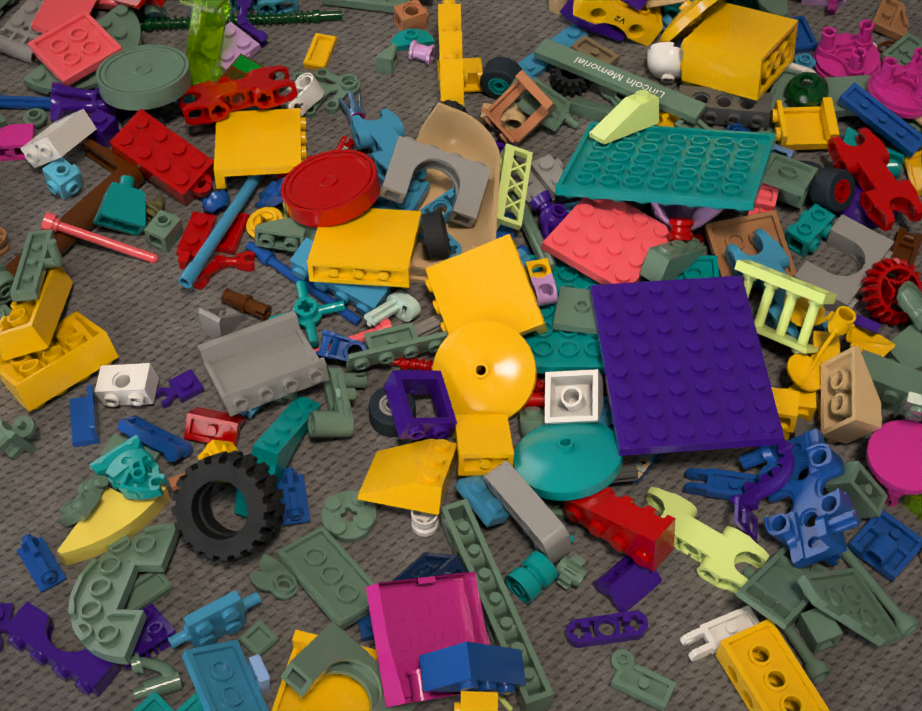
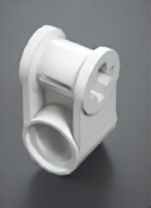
(308, 92)

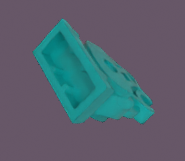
(131, 470)

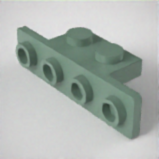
(393, 343)

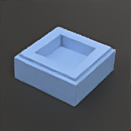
(260, 673)

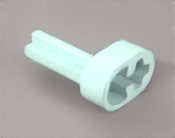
(397, 303)

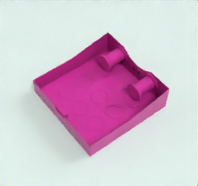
(417, 619)

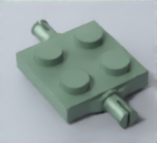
(530, 104)

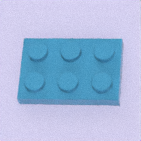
(223, 678)

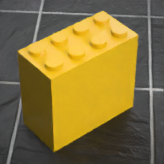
(739, 50)

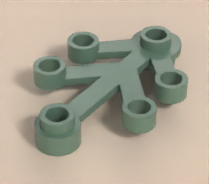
(340, 86)

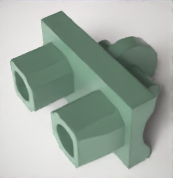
(13, 437)

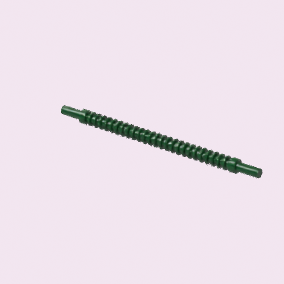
(315, 16)

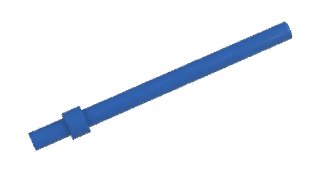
(268, 258)

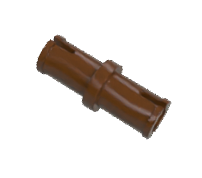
(246, 304)

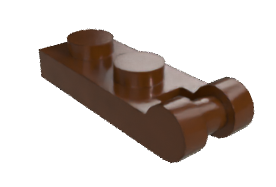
(905, 247)

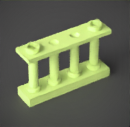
(794, 289)

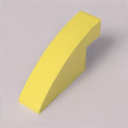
(109, 522)

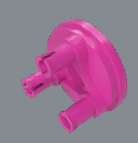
(847, 53)
(899, 86)
(896, 458)

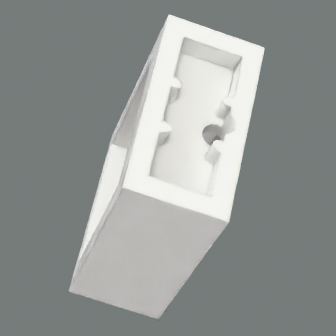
(58, 138)

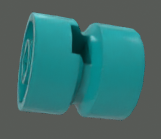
(534, 574)

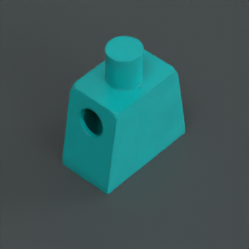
(123, 207)

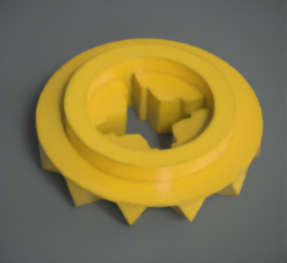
(257, 217)

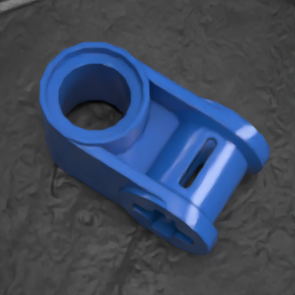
(339, 346)

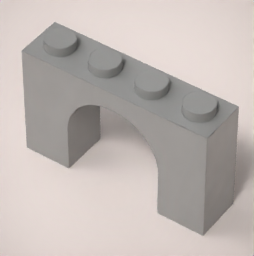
(467, 176)
(861, 245)

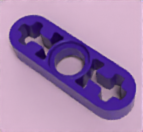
(612, 619)

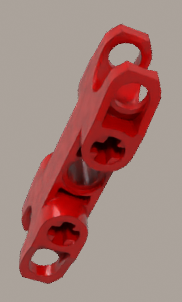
(256, 90)
(881, 189)

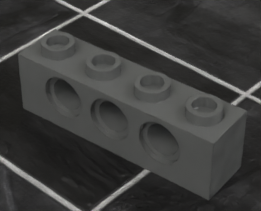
(728, 108)

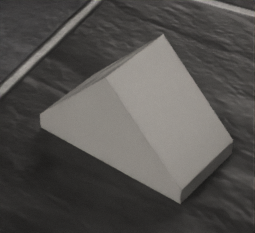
(219, 320)

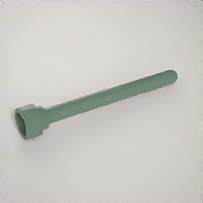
(904, 622)
(815, 668)

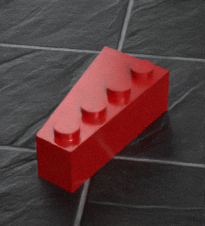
(625, 526)

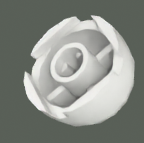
(665, 61)

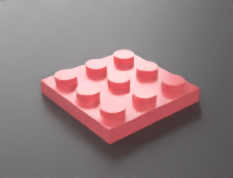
(74, 48)

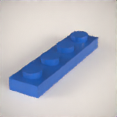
(882, 119)

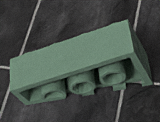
(892, 379)

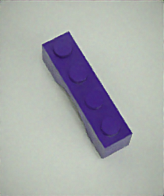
(33, 631)

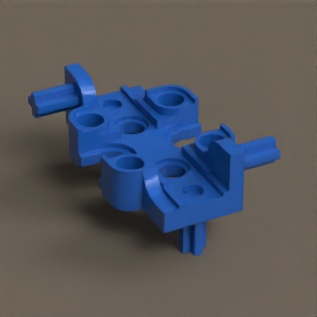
(834, 510)

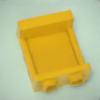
(805, 126)
(482, 443)

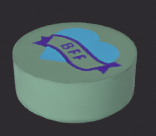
(154, 11)

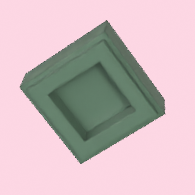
(258, 639)

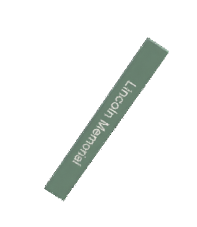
(618, 79)

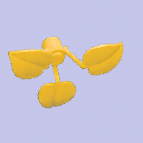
(807, 372)

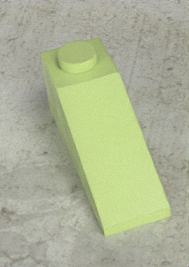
(628, 117)

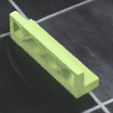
(506, 164)

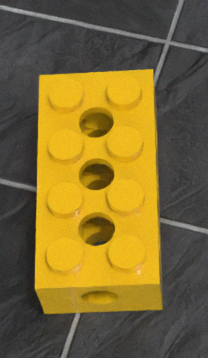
(774, 666)

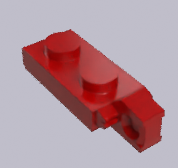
(194, 236)

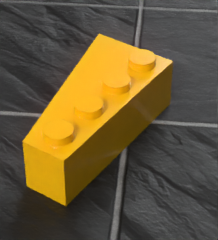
(34, 322)

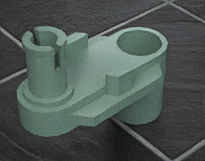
(339, 418)

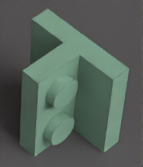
(791, 178)

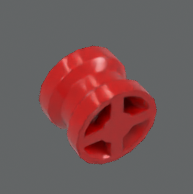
(681, 228)

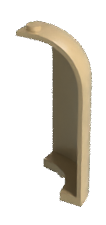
(460, 134)

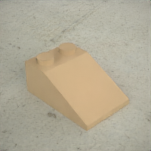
(848, 398)

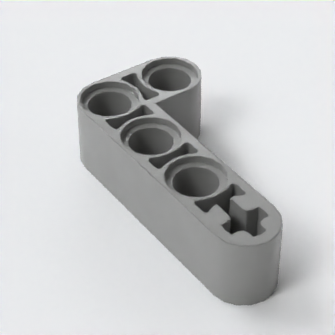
(529, 511)

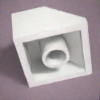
(573, 396)

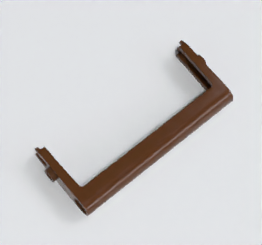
(85, 210)

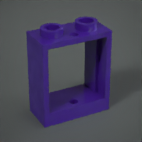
(419, 382)

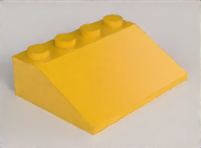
(73, 355)

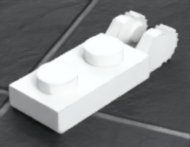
(717, 630)

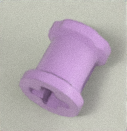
(421, 52)

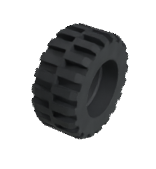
(196, 517)

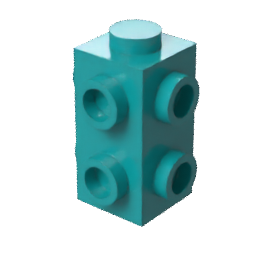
(809, 230)

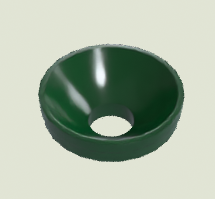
(807, 95)

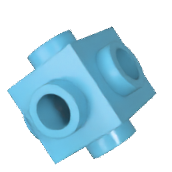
(62, 178)

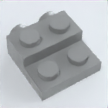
(542, 177)

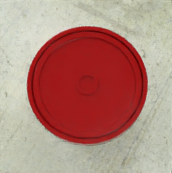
(331, 188)

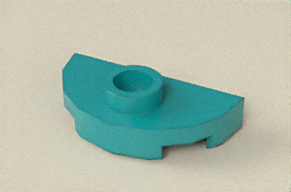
(404, 38)

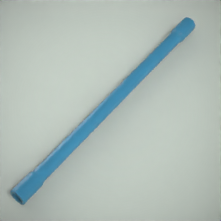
(195, 267)

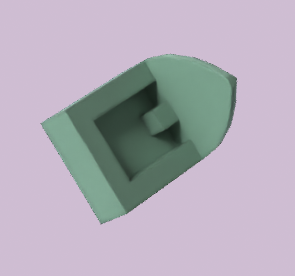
(530, 419)

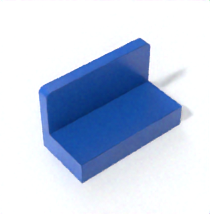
(85, 419)

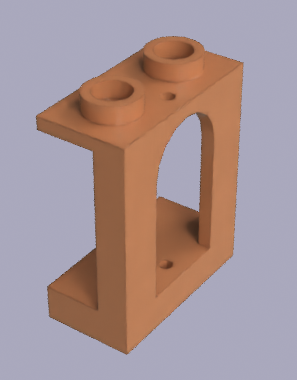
(495, 111)

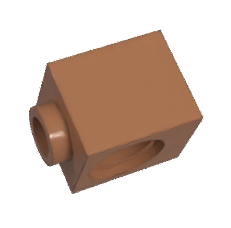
(410, 15)

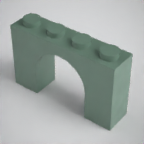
(338, 653)

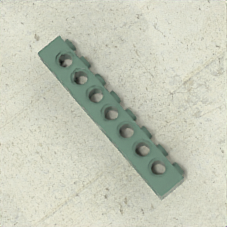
(497, 606)

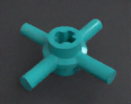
(310, 312)

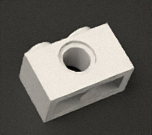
(127, 384)

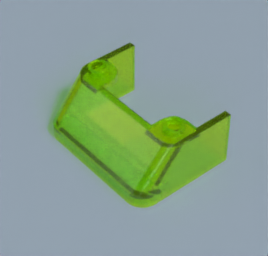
(206, 38)

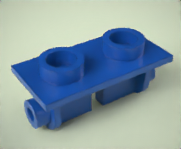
(294, 498)
(40, 562)

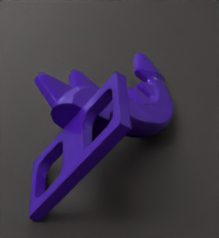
(756, 492)

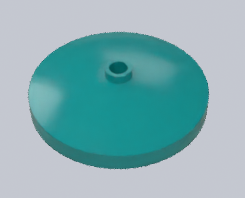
(568, 460)

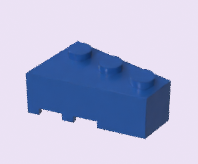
(473, 668)

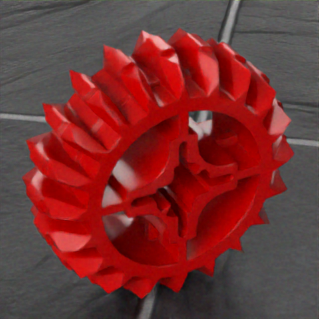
(882, 291)

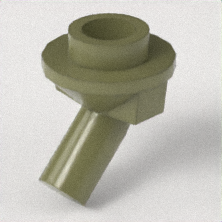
(153, 208)

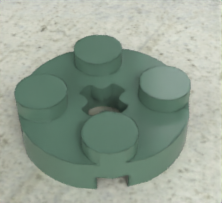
(339, 527)

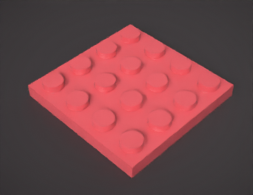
(606, 240)

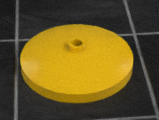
(508, 365)

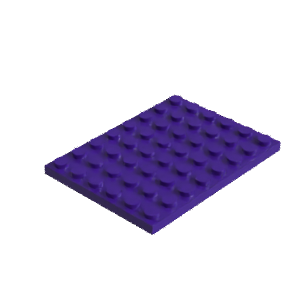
(684, 366)

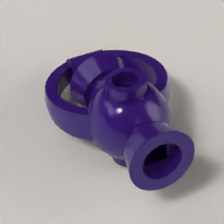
(550, 215)

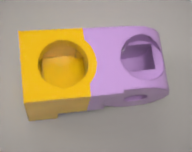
(542, 282)

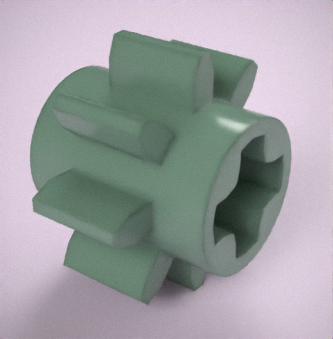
(571, 571)

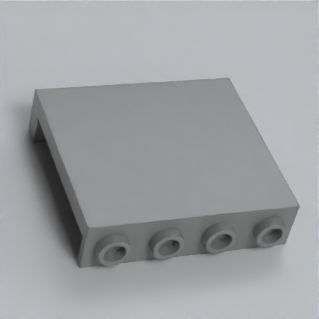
(262, 363)

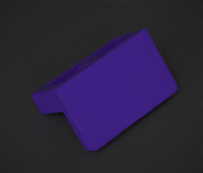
(627, 583)

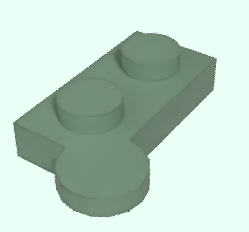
(640, 681)

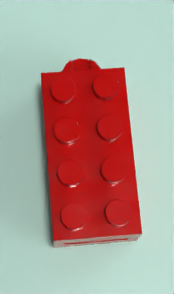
(164, 158)

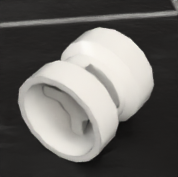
(424, 528)

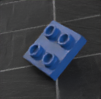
(886, 545)

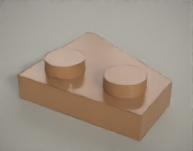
(891, 19)

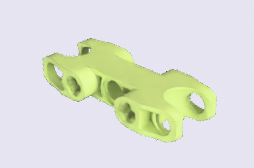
(713, 550)

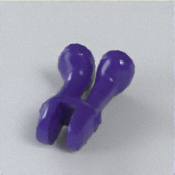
(64, 99)

